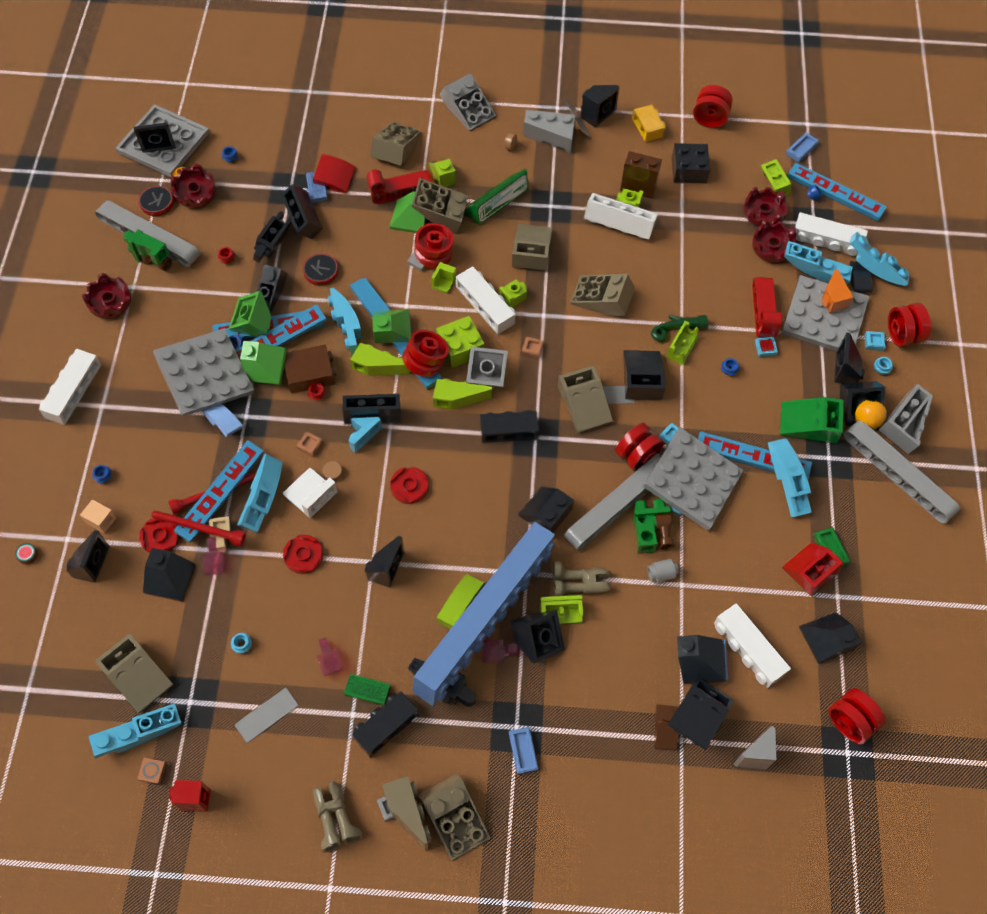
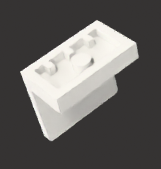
(310, 492)

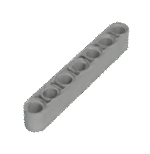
(125, 220)
(902, 472)
(610, 507)

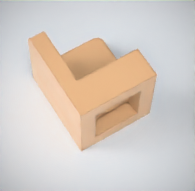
(98, 516)

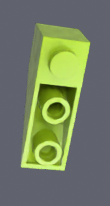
(376, 362)
(455, 394)

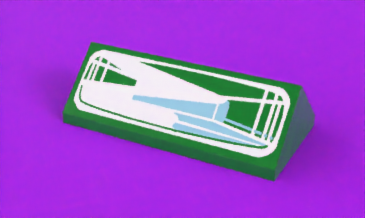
(498, 197)

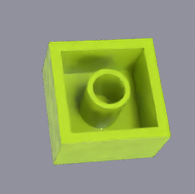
(460, 338)

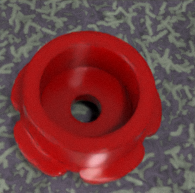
(226, 251)
(314, 388)

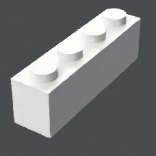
(620, 216)
(826, 233)
(485, 300)
(70, 386)
(751, 646)

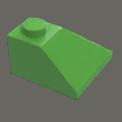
(405, 216)
(251, 315)
(391, 326)
(263, 362)

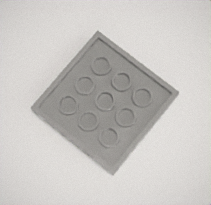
(186, 134)
(814, 324)
(203, 372)
(693, 478)

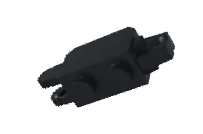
(271, 237)
(455, 693)

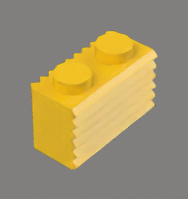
(648, 123)

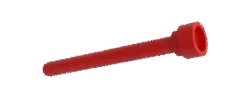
(178, 505)
(236, 537)

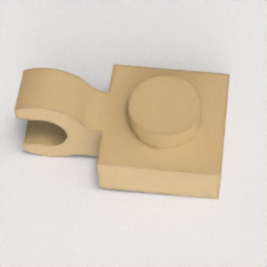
(222, 523)

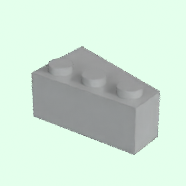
(550, 127)
(908, 419)

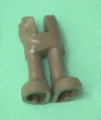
(587, 576)
(348, 832)

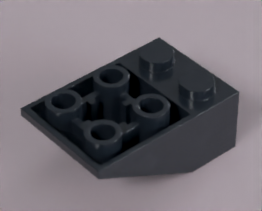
(643, 375)
(701, 713)

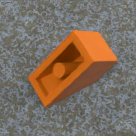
(837, 294)

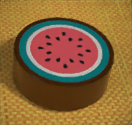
(26, 553)

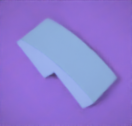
(223, 418)

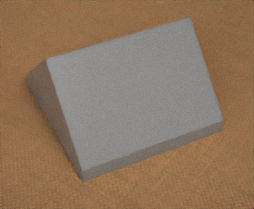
(487, 367)
(760, 753)

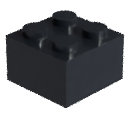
(690, 163)

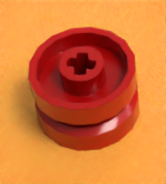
(712, 106)
(433, 245)
(909, 324)
(425, 353)
(639, 446)
(856, 716)

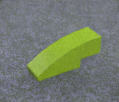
(459, 601)

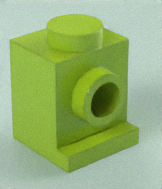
(630, 197)
(514, 293)

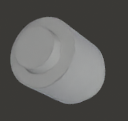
(662, 570)

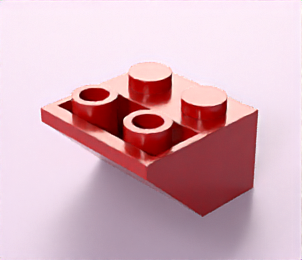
(813, 567)

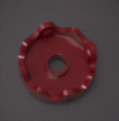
(189, 178)
(765, 199)
(772, 233)
(107, 287)

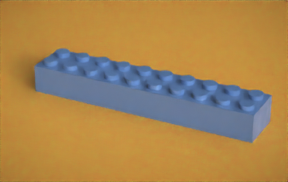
(482, 615)

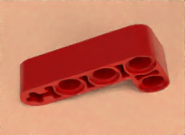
(394, 188)
(766, 318)

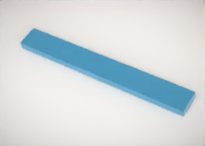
(373, 302)

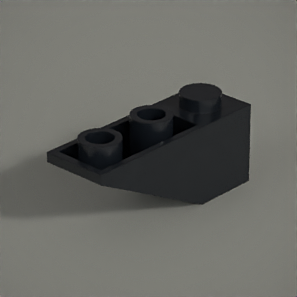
(272, 285)

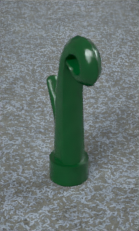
(700, 321)

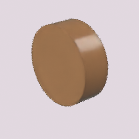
(510, 141)
(333, 470)

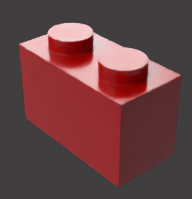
(190, 795)

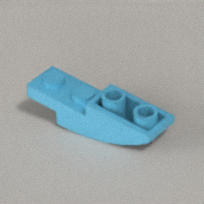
(813, 264)
(882, 266)
(345, 318)
(794, 480)
(262, 493)
(134, 733)

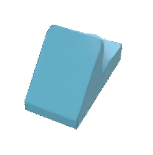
(365, 430)

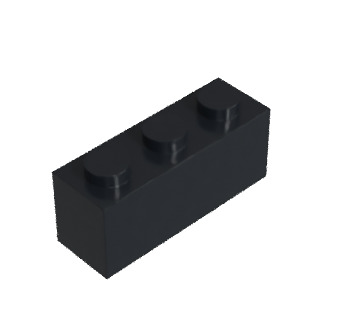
(301, 211)
(383, 406)
(509, 426)
(385, 723)

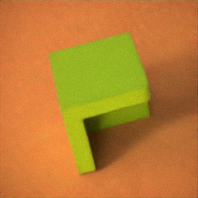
(443, 278)

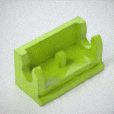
(776, 177)
(683, 344)
(568, 608)

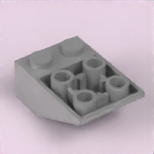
(467, 102)

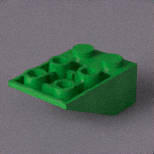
(812, 419)

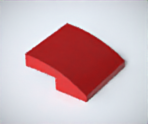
(334, 173)

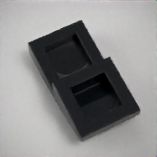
(861, 278)

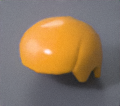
(871, 413)

